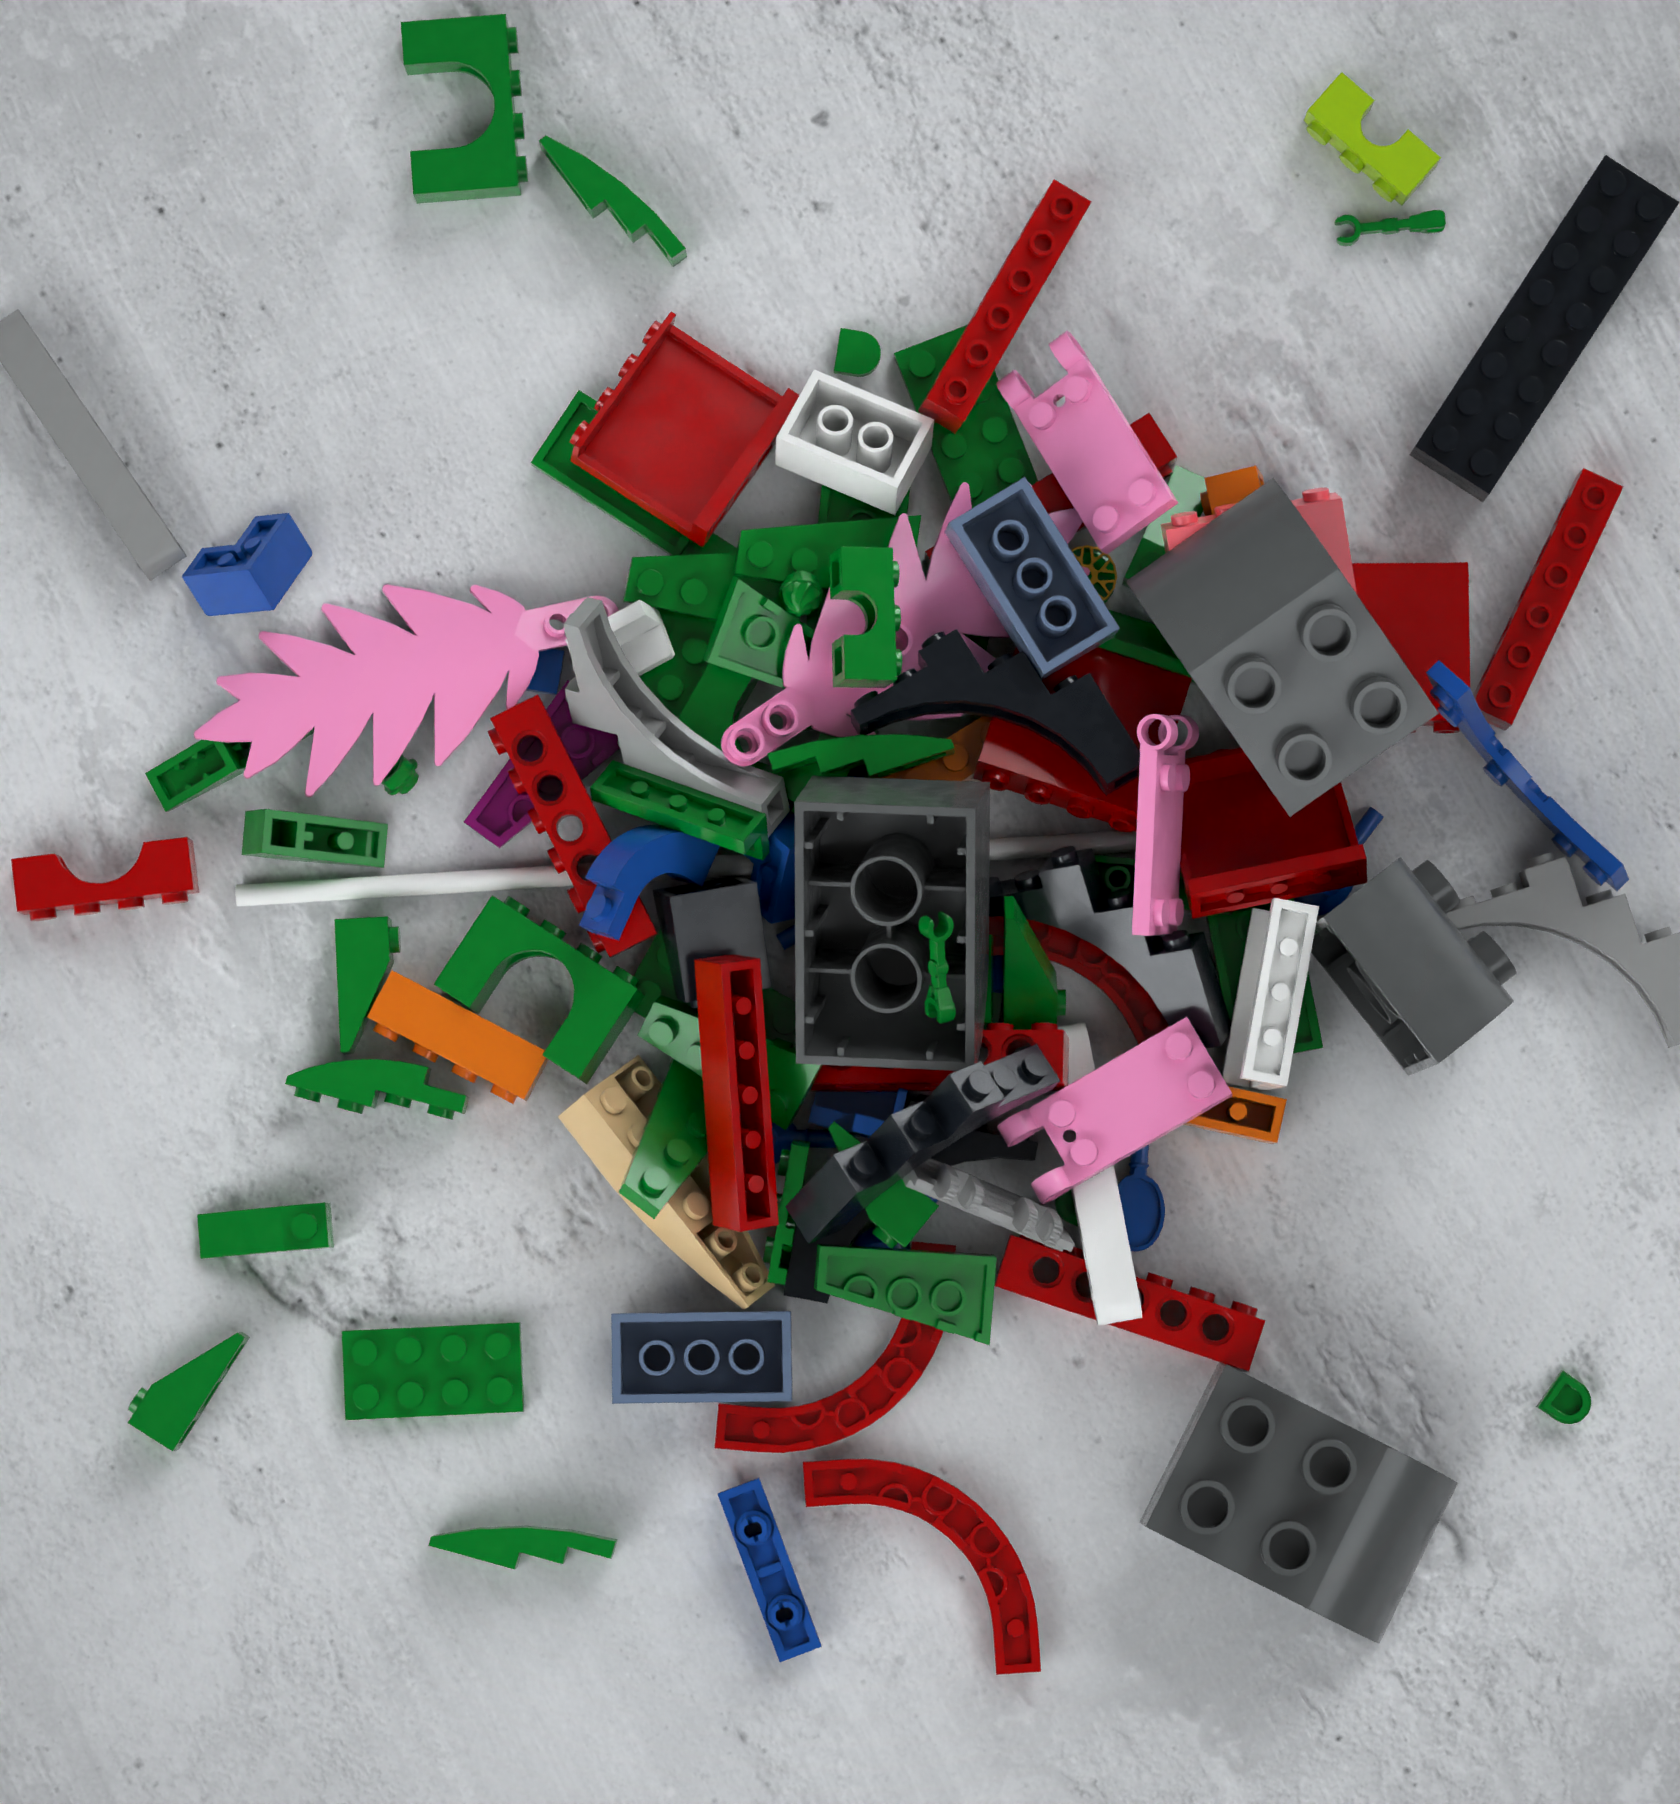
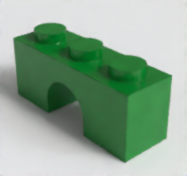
(868, 580)

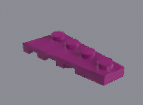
(502, 811)

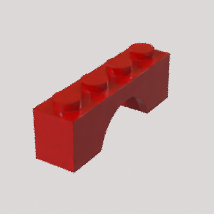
(162, 871)

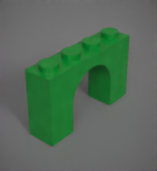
(491, 162)
(718, 704)
(506, 937)

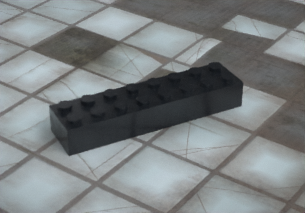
(1544, 328)

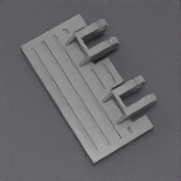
(990, 1203)

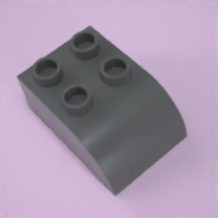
(1282, 647)
(865, 874)
(1411, 966)
(1298, 1502)

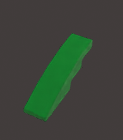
(602, 191)
(879, 753)
(198, 770)
(506, 1543)

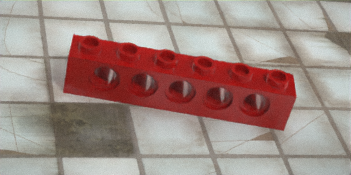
(1004, 306)
(1545, 597)
(533, 720)
(998, 1039)
(1234, 1348)

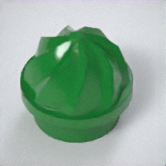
(800, 593)

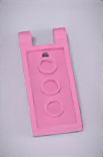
(1090, 448)
(1159, 825)
(1121, 1107)

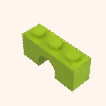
(1393, 168)

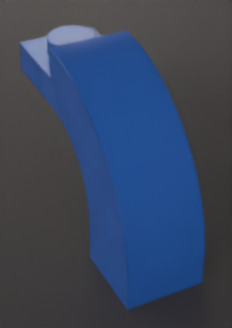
(632, 863)

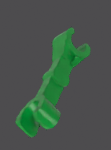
(1425, 222)
(938, 999)

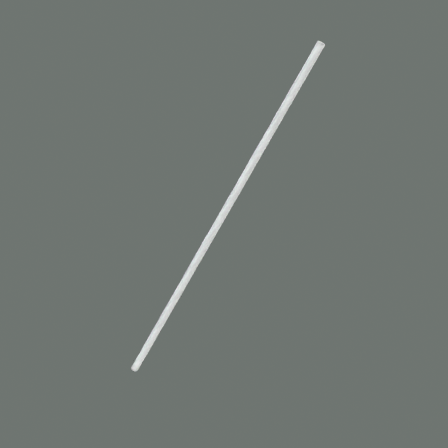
(548, 877)

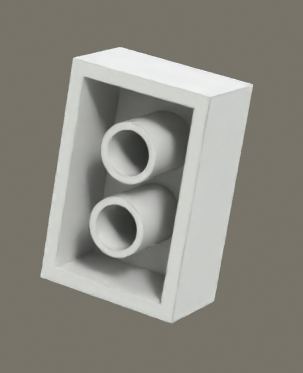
(854, 442)

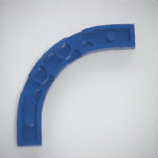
(1462, 711)

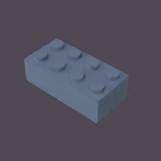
(1031, 579)
(701, 1357)

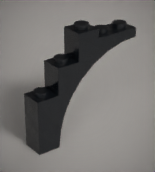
(953, 682)
(1170, 968)
(914, 1135)
(971, 1147)

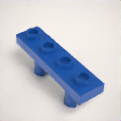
(769, 1570)

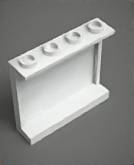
(1270, 995)

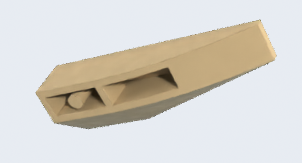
(609, 1128)

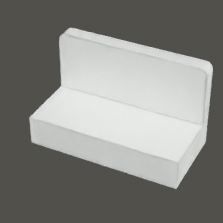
(641, 636)

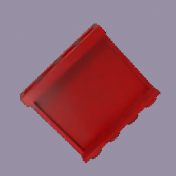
(681, 431)
(1423, 617)
(1045, 774)
(1246, 847)

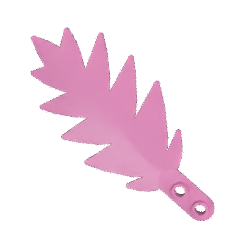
(928, 606)
(453, 654)

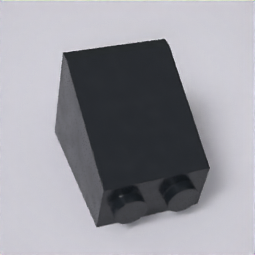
(707, 923)

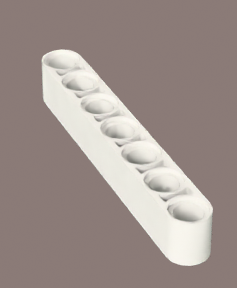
(1101, 1217)

